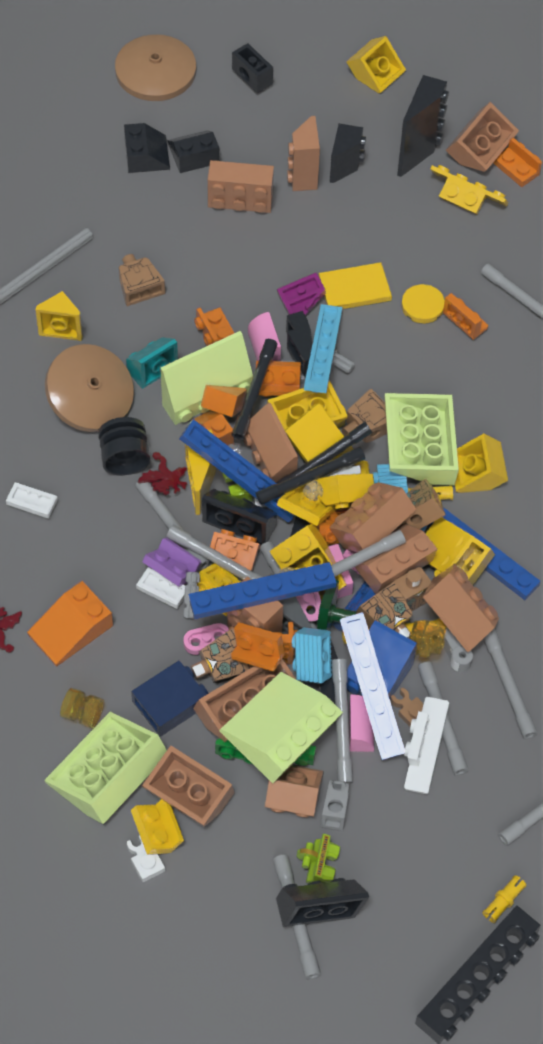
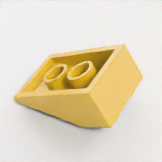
(296, 403)
(200, 476)

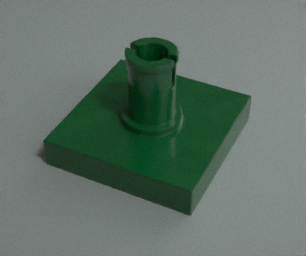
(329, 612)

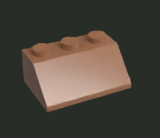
(482, 139)
(304, 157)
(270, 444)
(390, 565)
(461, 607)
(189, 786)

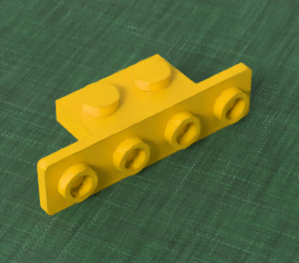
(463, 193)

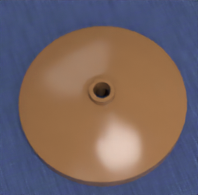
(155, 67)
(88, 387)

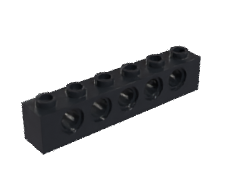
(517, 924)

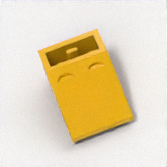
(458, 548)
(305, 550)

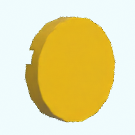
(423, 303)

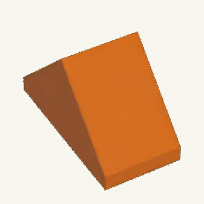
(223, 399)

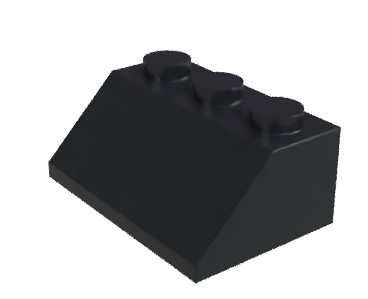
(238, 515)
(320, 901)

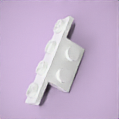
(425, 744)

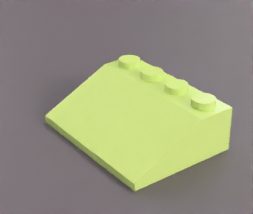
(216, 364)
(422, 437)
(280, 724)
(107, 766)

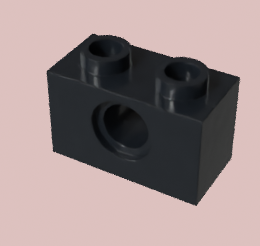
(252, 68)

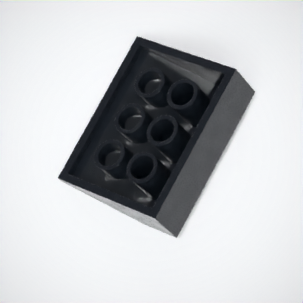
(423, 123)

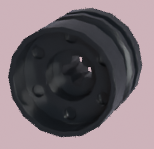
(124, 446)

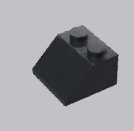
(145, 148)
(194, 150)
(347, 151)

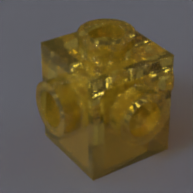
(428, 637)

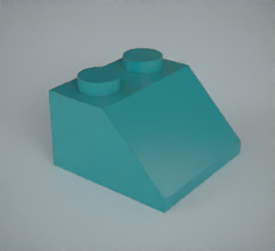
(147, 363)

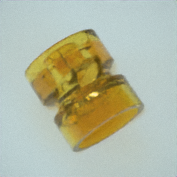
(74, 704)

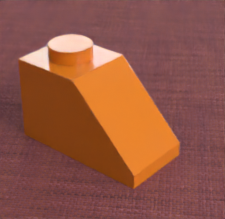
(218, 424)

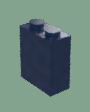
(168, 697)

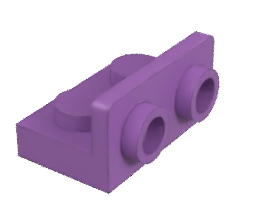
(172, 561)

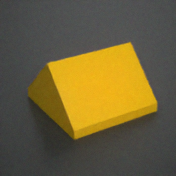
(59, 318)

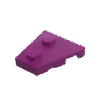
(302, 294)

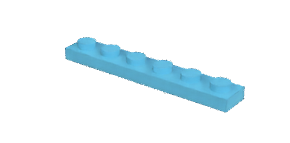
(323, 349)

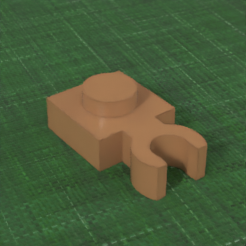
(409, 708)

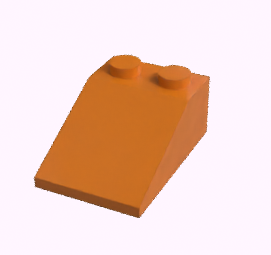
(71, 624)

